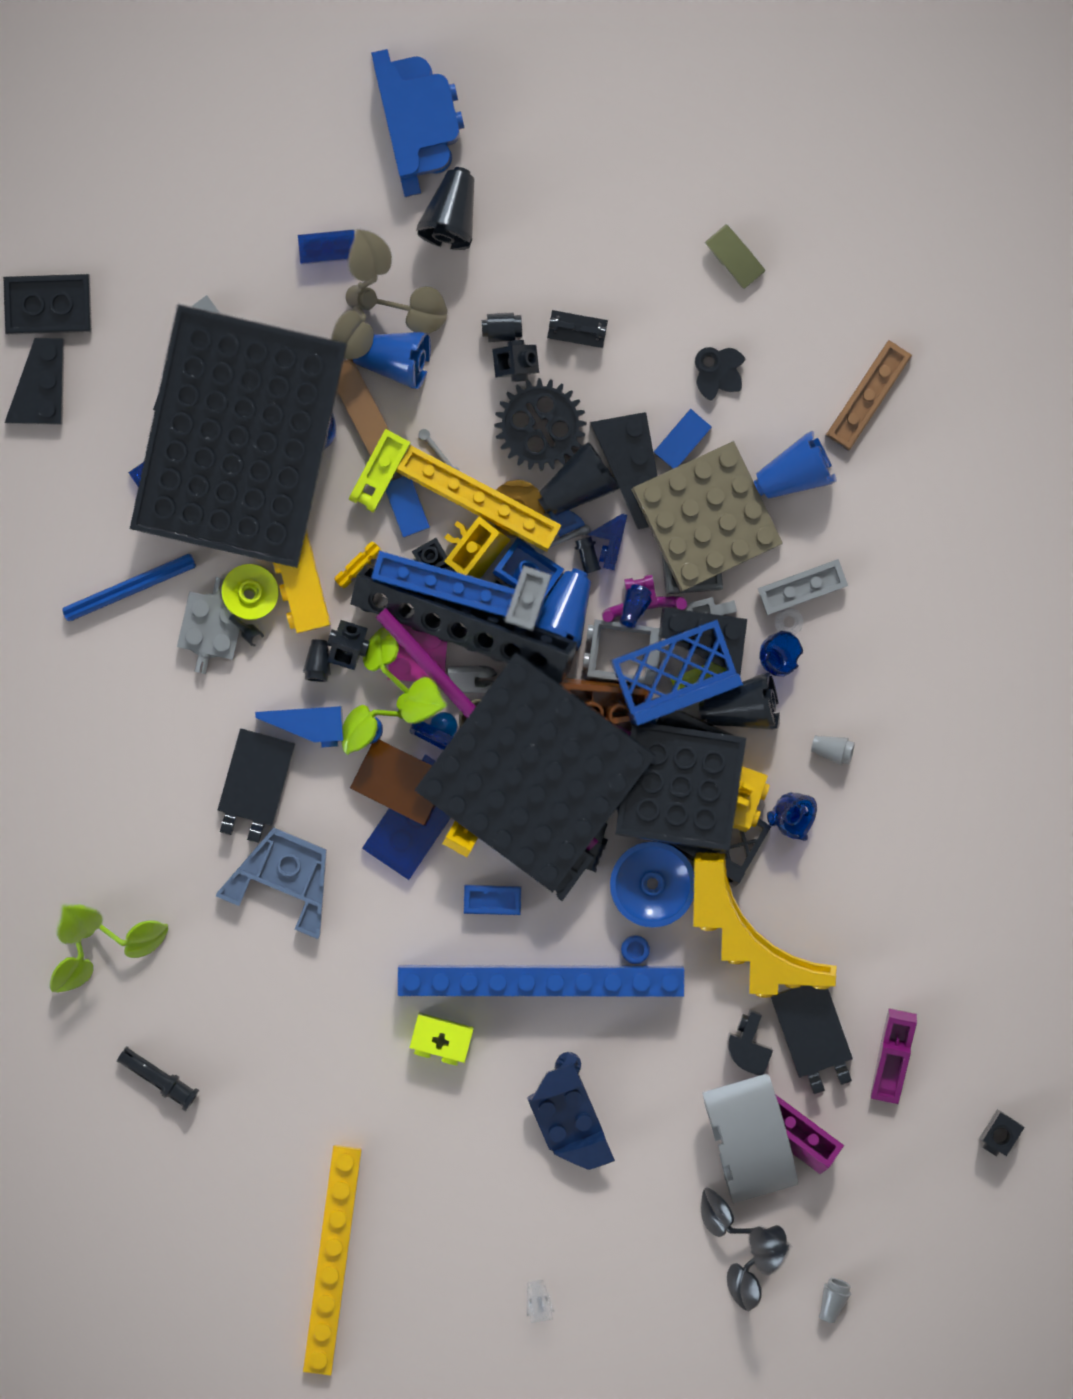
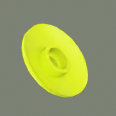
(254, 579)

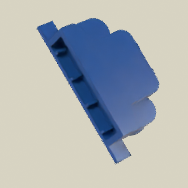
(418, 116)

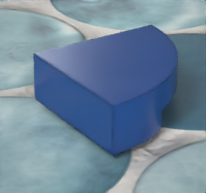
(568, 520)

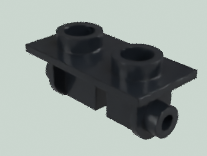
(577, 329)

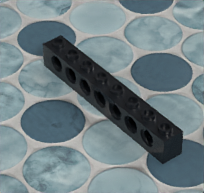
(556, 649)

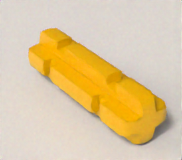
(344, 577)

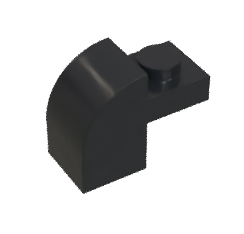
(744, 1051)

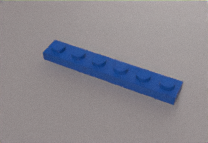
(444, 584)

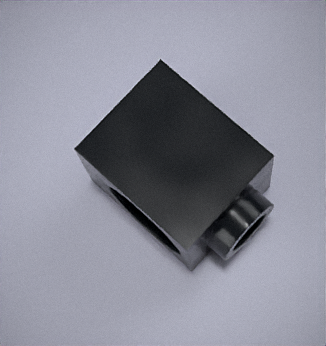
(1013, 1129)

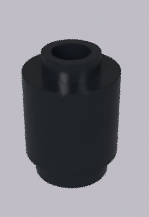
(502, 327)

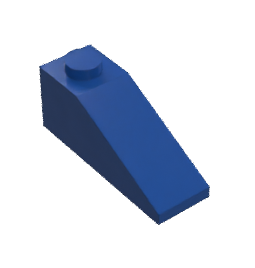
(313, 724)

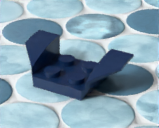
(569, 1119)

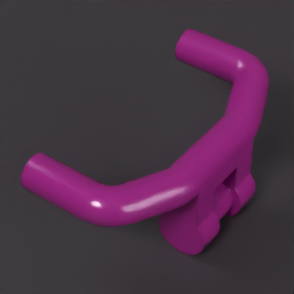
(657, 602)

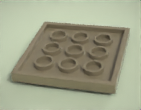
(707, 516)

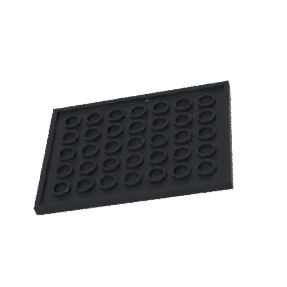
(238, 435)

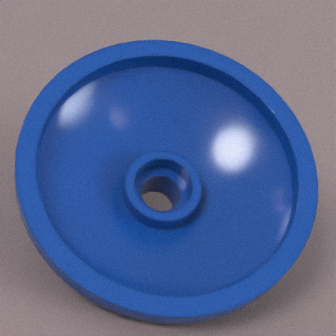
(658, 905)

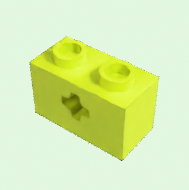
(456, 1033)

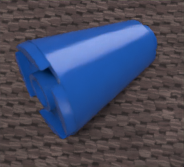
(399, 357)
(796, 469)
(567, 606)

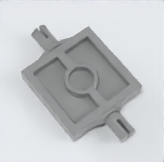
(208, 628)

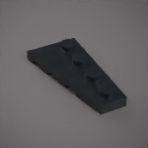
(629, 454)

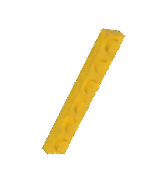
(478, 498)

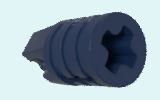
(567, 1058)

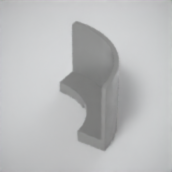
(753, 1138)

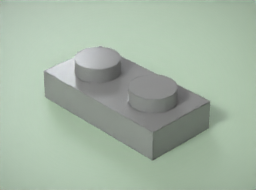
(528, 598)

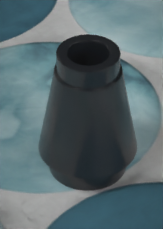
(316, 664)

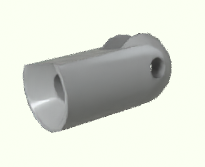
(468, 678)

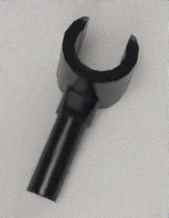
(248, 631)

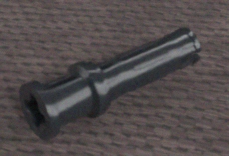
(169, 1085)

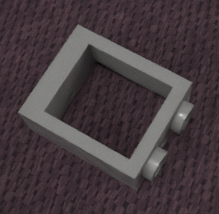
(593, 636)

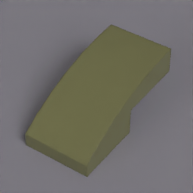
(735, 256)

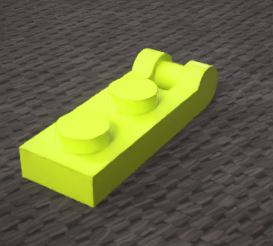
(380, 469)

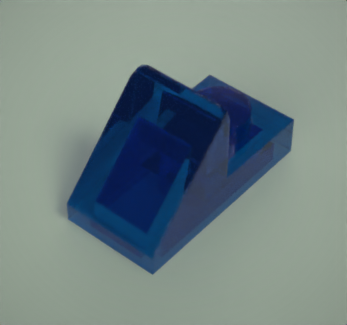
(612, 532)

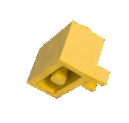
(477, 547)
(751, 790)

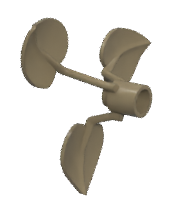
(366, 260)

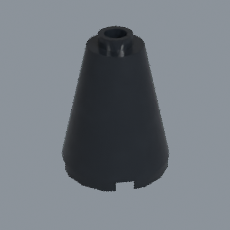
(450, 212)
(578, 482)
(744, 706)

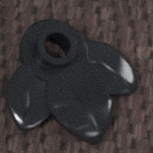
(722, 374)

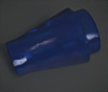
(635, 604)

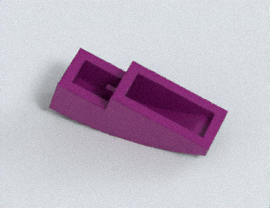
(893, 1056)

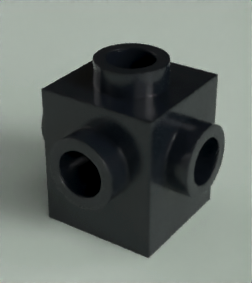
(516, 361)
(347, 644)

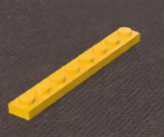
(332, 1260)

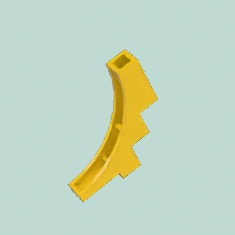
(741, 942)

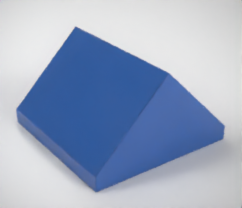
(522, 555)

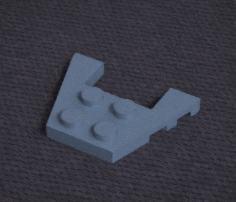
(288, 866)

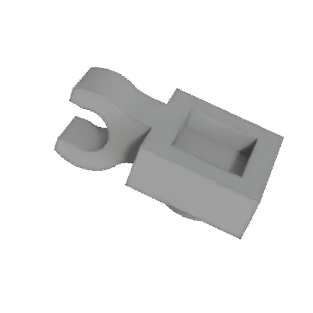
(708, 606)

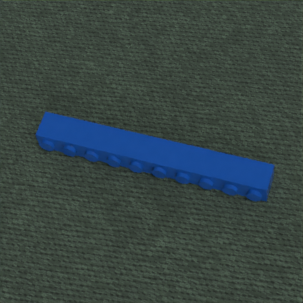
(541, 980)

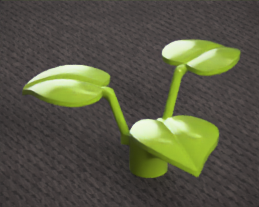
(414, 705)
(80, 923)

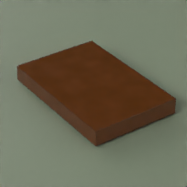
(391, 778)

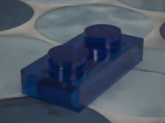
(325, 246)

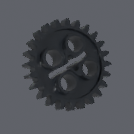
(563, 411)

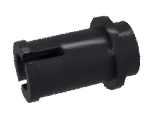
(587, 554)

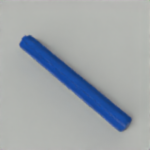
(129, 587)

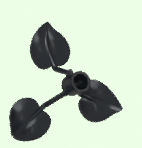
(767, 1246)

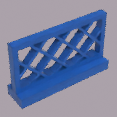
(677, 697)

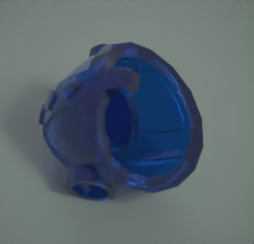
(791, 815)

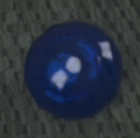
(780, 653)

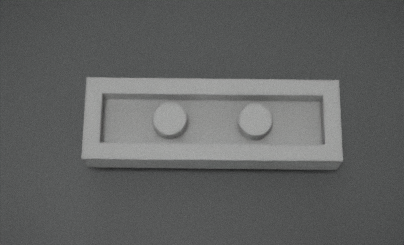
(802, 587)

